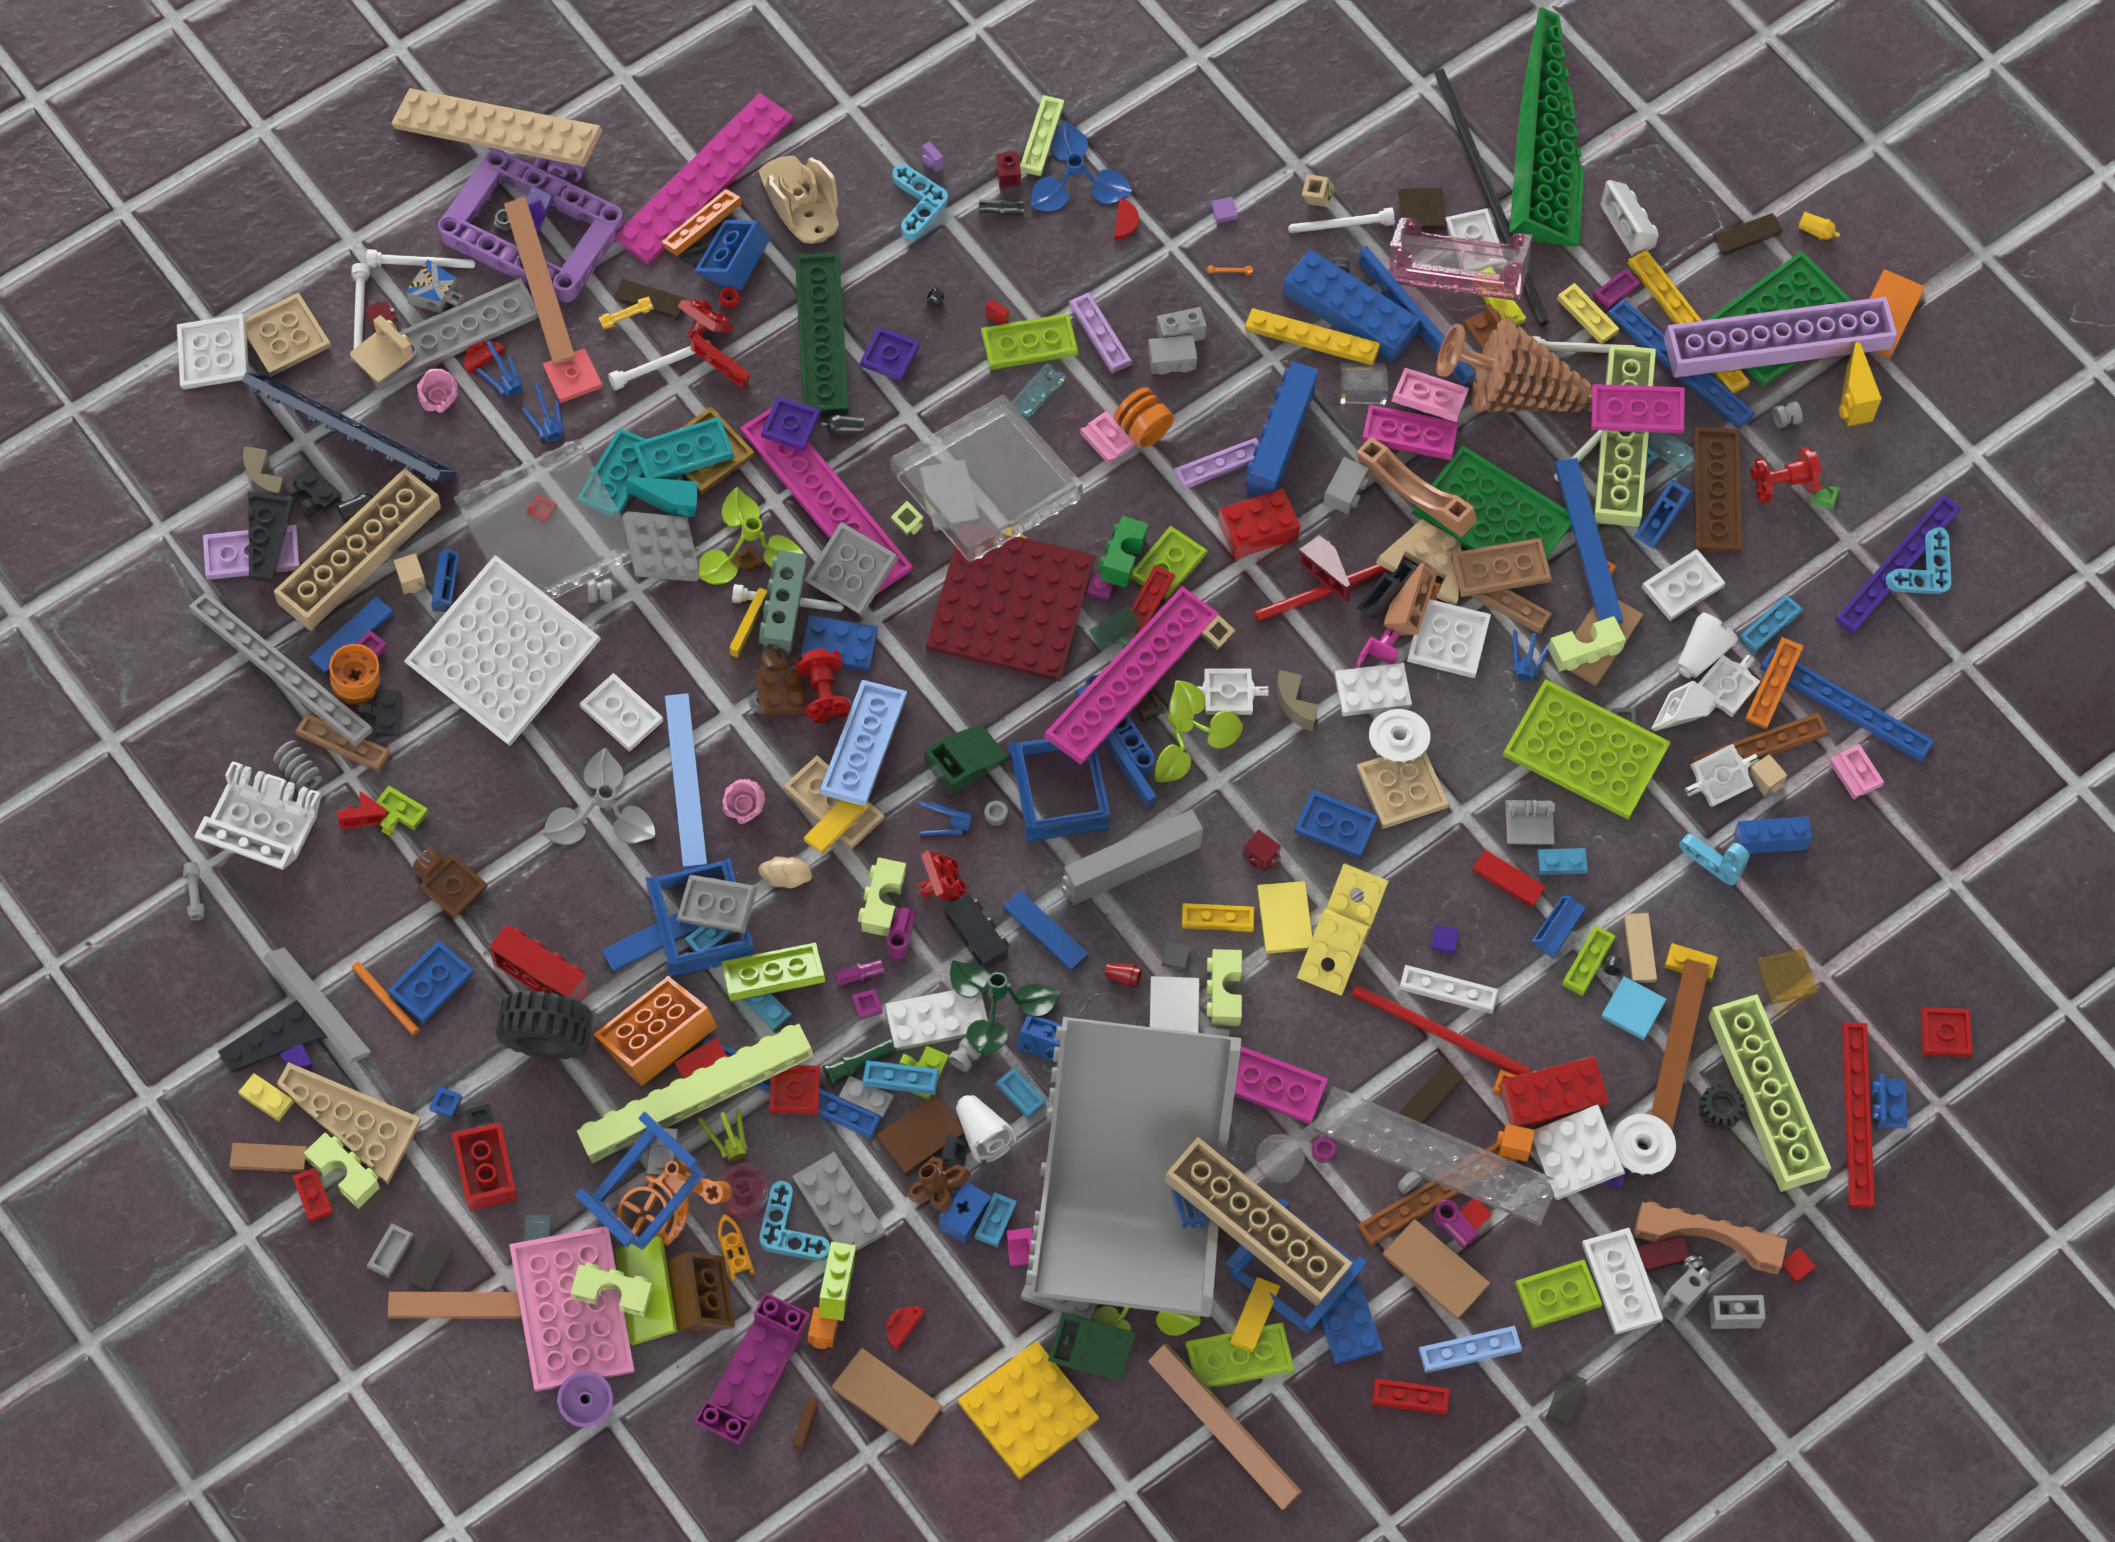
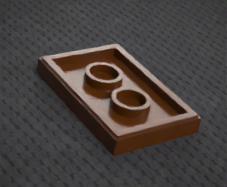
(920, 1134)

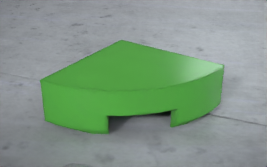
(1826, 497)

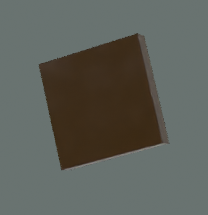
(1424, 206)

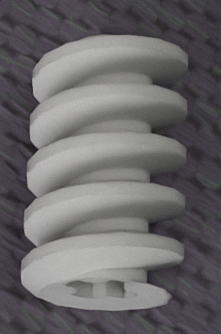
(296, 766)

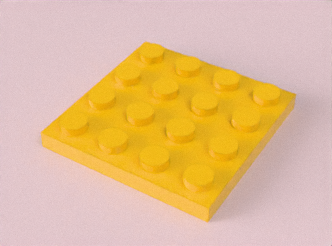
(1027, 1410)

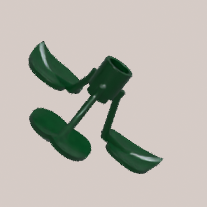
(971, 978)

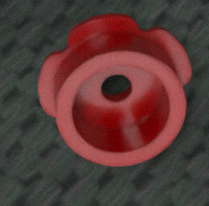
(726, 293)

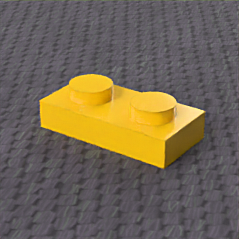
(1678, 954)

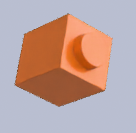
(1515, 1142)
(822, 1331)

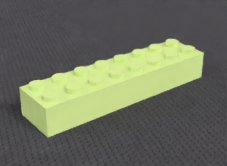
(1623, 452)
(1769, 1093)

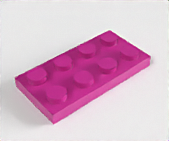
(1637, 408)
(1411, 432)
(1278, 1085)

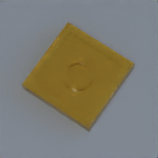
(1786, 976)

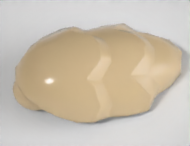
(785, 872)

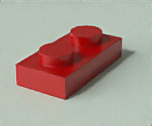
(312, 1194)

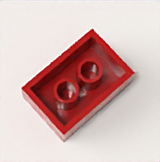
(1258, 523)
(484, 1166)

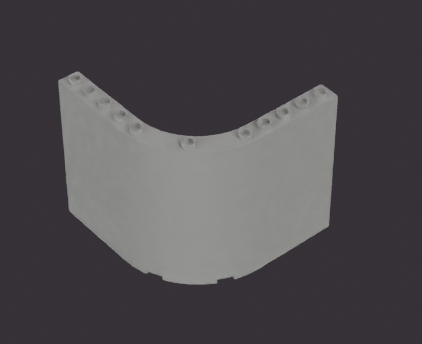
(1119, 1122)

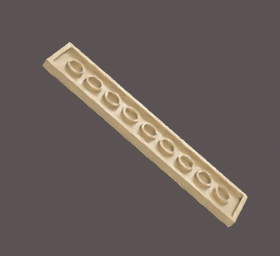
(497, 127)

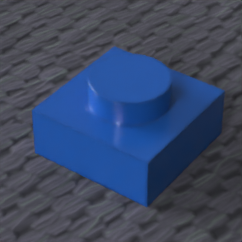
(445, 1102)

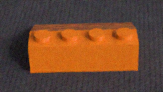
(656, 1030)

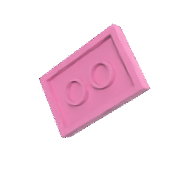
(1430, 394)

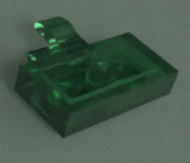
(1115, 629)

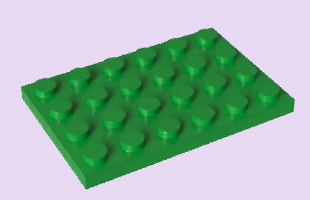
(1791, 286)
(1502, 505)

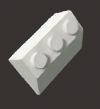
(1628, 218)

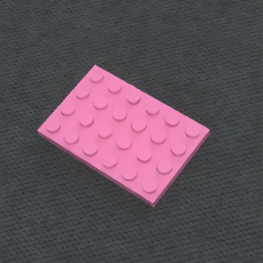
(562, 1331)

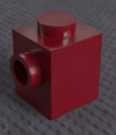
(1008, 169)
(377, 309)
(1262, 851)

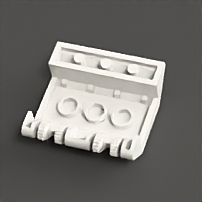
(261, 818)

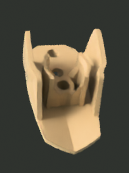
(800, 193)

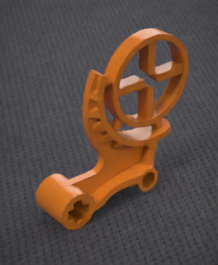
(671, 1181)

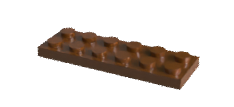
(1717, 490)

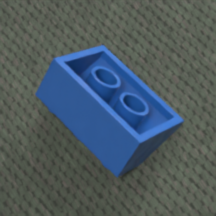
(733, 253)

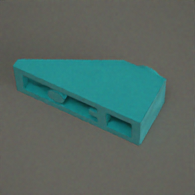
(670, 496)

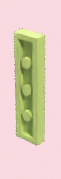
(1042, 135)

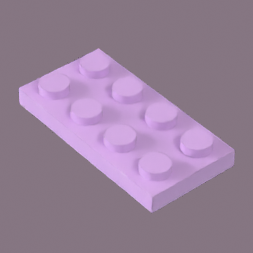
(228, 554)

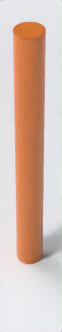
(385, 998)

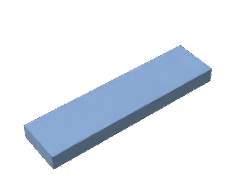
(1470, 1349)

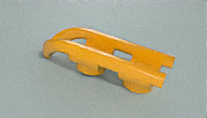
(733, 1241)

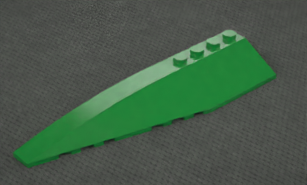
(1547, 157)

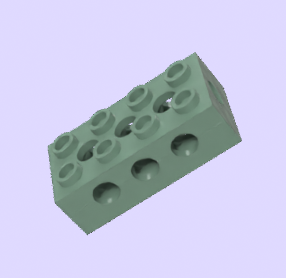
(784, 601)

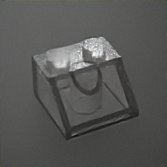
(1363, 383)

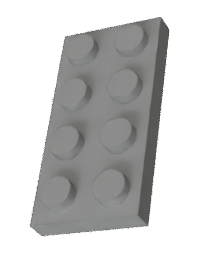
(838, 1203)

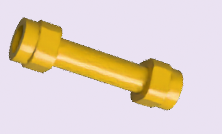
(644, 305)

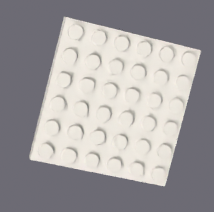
(502, 650)

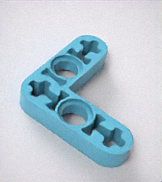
(926, 200)
(1929, 577)
(1726, 867)
(784, 1236)

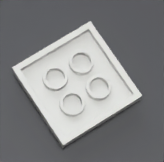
(212, 351)
(1450, 639)
(1578, 1151)

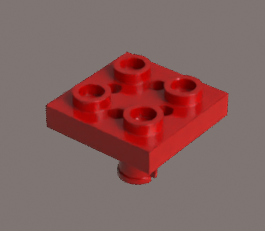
(705, 318)
(943, 877)

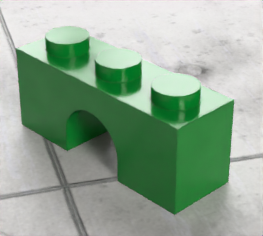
(1128, 537)

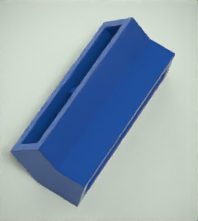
(446, 556)
(1558, 926)

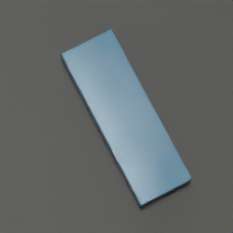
(1770, 624)
(900, 1077)

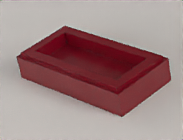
(1663, 1253)

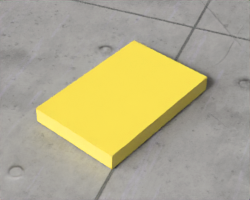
(1284, 917)

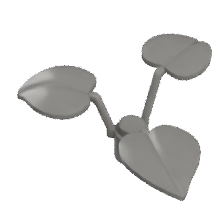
(605, 776)

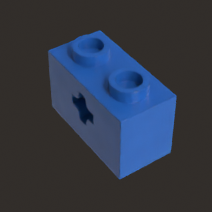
(962, 1225)

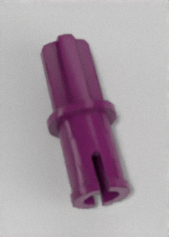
(859, 972)

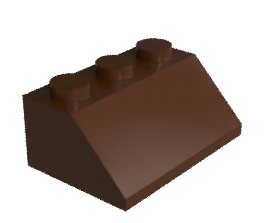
(700, 1293)

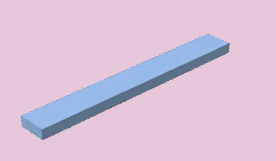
(685, 781)

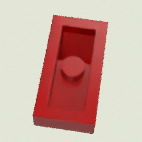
(369, 814)

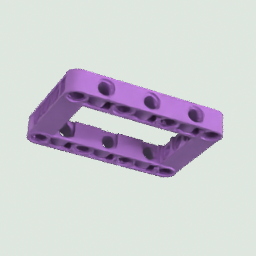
(504, 255)

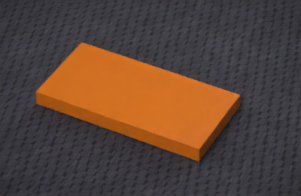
(1902, 299)

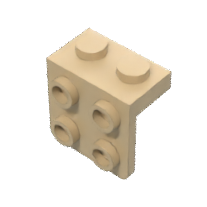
(383, 351)

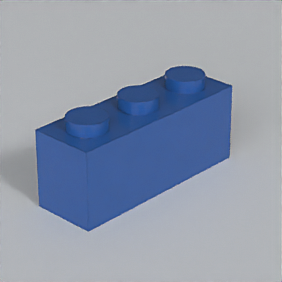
(1774, 834)

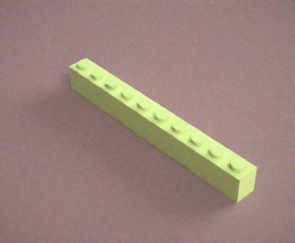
(697, 1091)

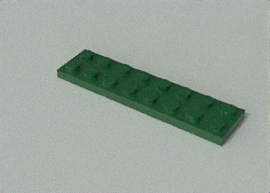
(821, 332)

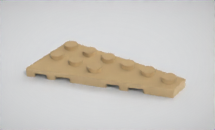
(363, 1124)

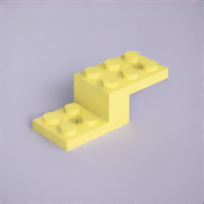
(1342, 929)

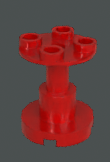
(1803, 471)
(819, 668)

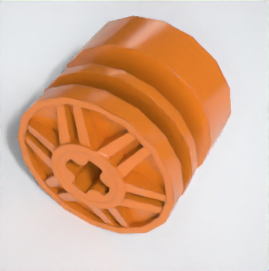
(1144, 417)
(358, 663)

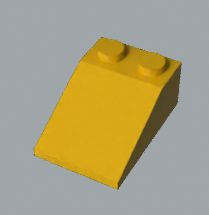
(1860, 392)

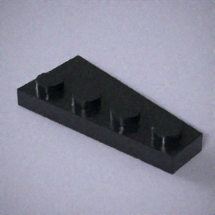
(266, 533)
(272, 1037)

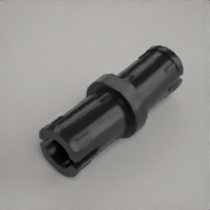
(1001, 207)

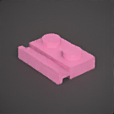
(1107, 437)
(1856, 771)

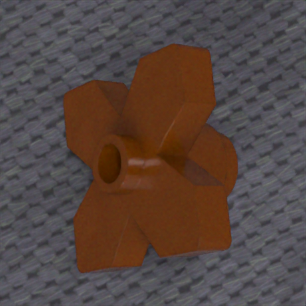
(936, 1184)

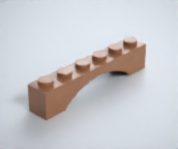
(1443, 507)
(1760, 1250)

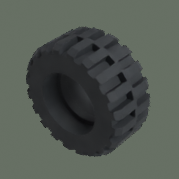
(544, 1025)

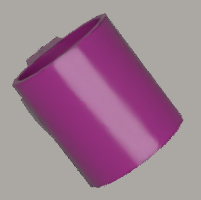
(900, 932)
(1457, 1225)

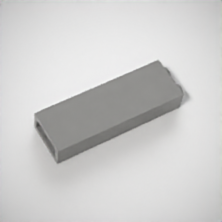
(1132, 857)

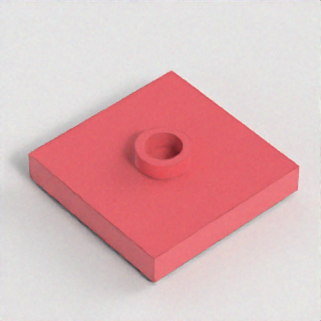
(573, 377)

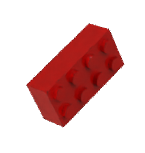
(535, 966)
(1553, 1093)

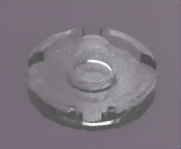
(1280, 1158)

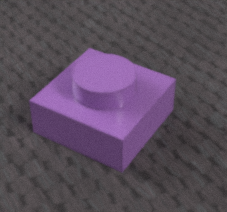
(932, 157)

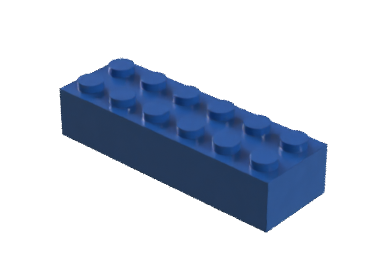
(1350, 305)
(1281, 430)

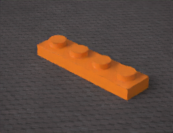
(701, 222)
(1774, 683)

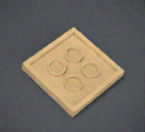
(285, 334)
(1401, 790)

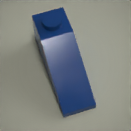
(1663, 513)

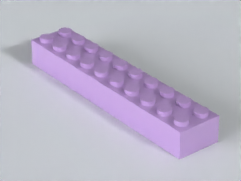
(1779, 337)

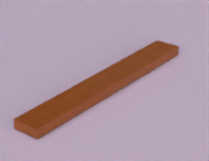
(1679, 1041)
(1409, 1208)

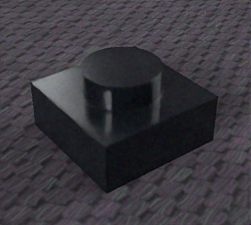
(480, 1116)
(955, 1151)

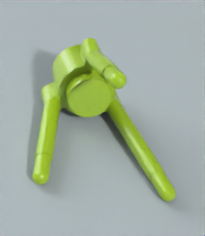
(734, 1148)

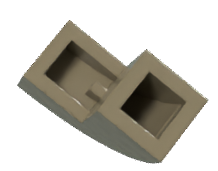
(256, 466)
(1298, 711)

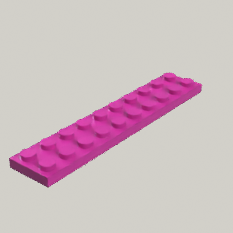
(704, 176)
(821, 492)
(1130, 675)

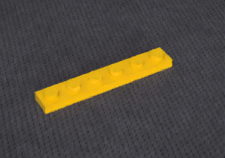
(1312, 336)

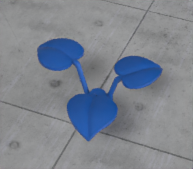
(1071, 146)

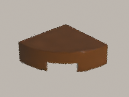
(748, 560)

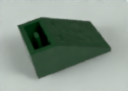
(964, 758)
(1091, 1346)

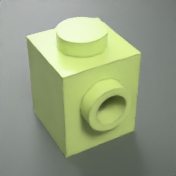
(908, 519)

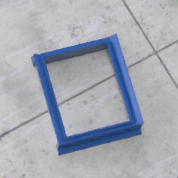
(1058, 826)
(700, 959)
(595, 1201)
(1242, 1257)

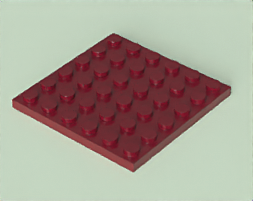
(1013, 606)

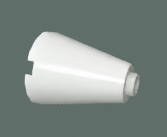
(1705, 645)
(984, 1130)

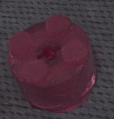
(751, 1203)

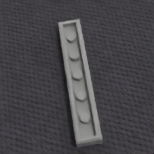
(317, 1005)

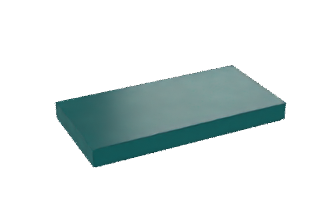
(684, 450)
(617, 464)

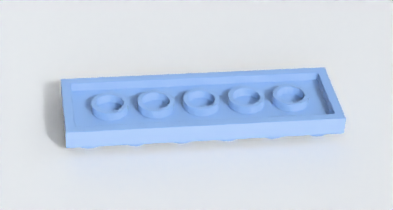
(863, 743)

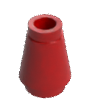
(1124, 973)

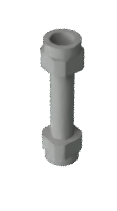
(191, 873)

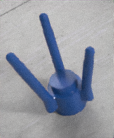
(510, 383)
(551, 428)
(1526, 668)
(960, 820)

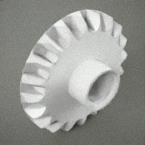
(1402, 725)
(1651, 1132)

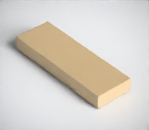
(1640, 948)

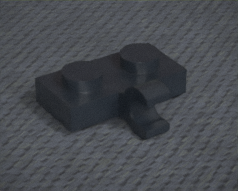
(385, 712)

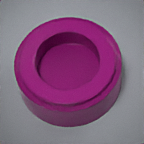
(1323, 1150)

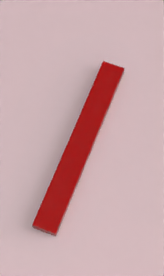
(1858, 1115)

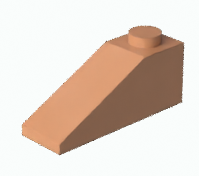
(1409, 605)

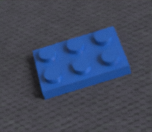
(851, 639)
(1335, 824)
(431, 981)
(1350, 1326)

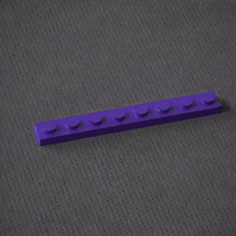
(1902, 558)

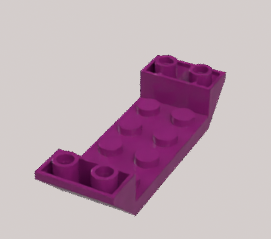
(754, 1370)

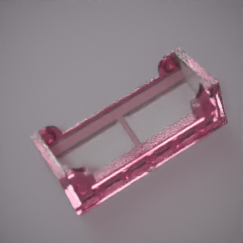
(1459, 263)

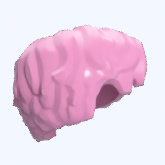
(437, 390)
(743, 800)

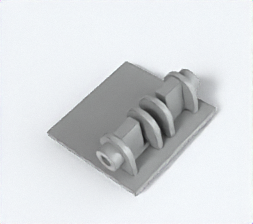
(1529, 822)

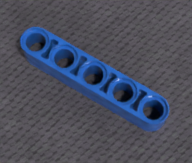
(1130, 733)

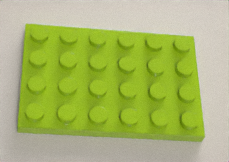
(1586, 749)

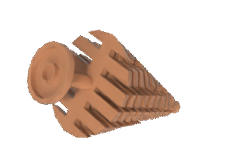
(1515, 373)

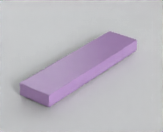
(1100, 333)
(1216, 464)

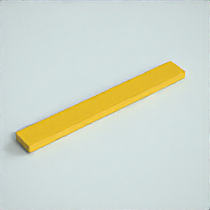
(1677, 308)

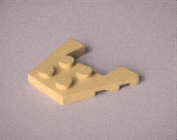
(1429, 546)

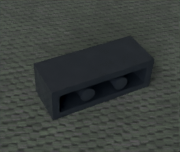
(976, 931)

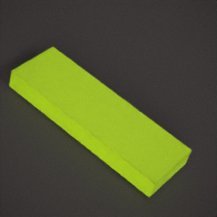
(1588, 960)

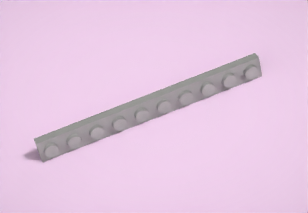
(280, 669)

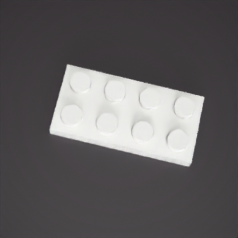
(932, 1018)
(1622, 1281)

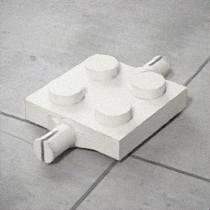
(1730, 684)
(1230, 691)
(1721, 775)

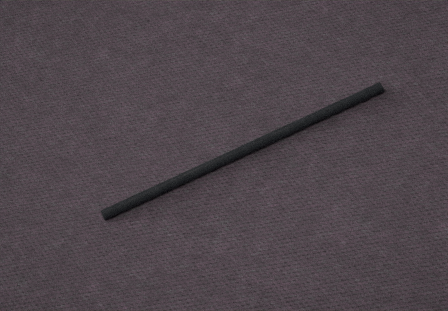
(1487, 187)

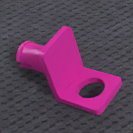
(1380, 649)

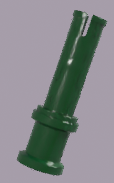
(848, 1065)

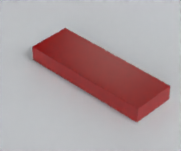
(720, 361)
(1152, 595)
(1508, 878)
(1410, 1396)

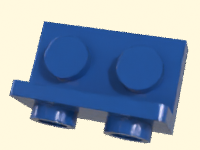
(1038, 1037)
(1890, 1101)

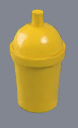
(1818, 226)

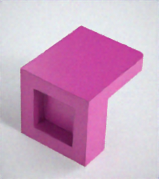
(1019, 1246)

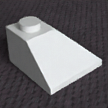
(1684, 706)

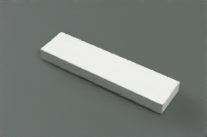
(1448, 989)

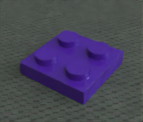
(889, 354)
(790, 423)

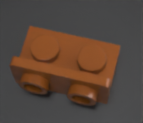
(1482, 325)

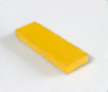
(748, 622)
(834, 825)
(1217, 917)
(1254, 1314)

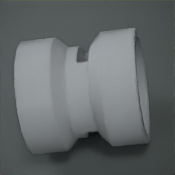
(1788, 414)
(605, 590)
(964, 1056)

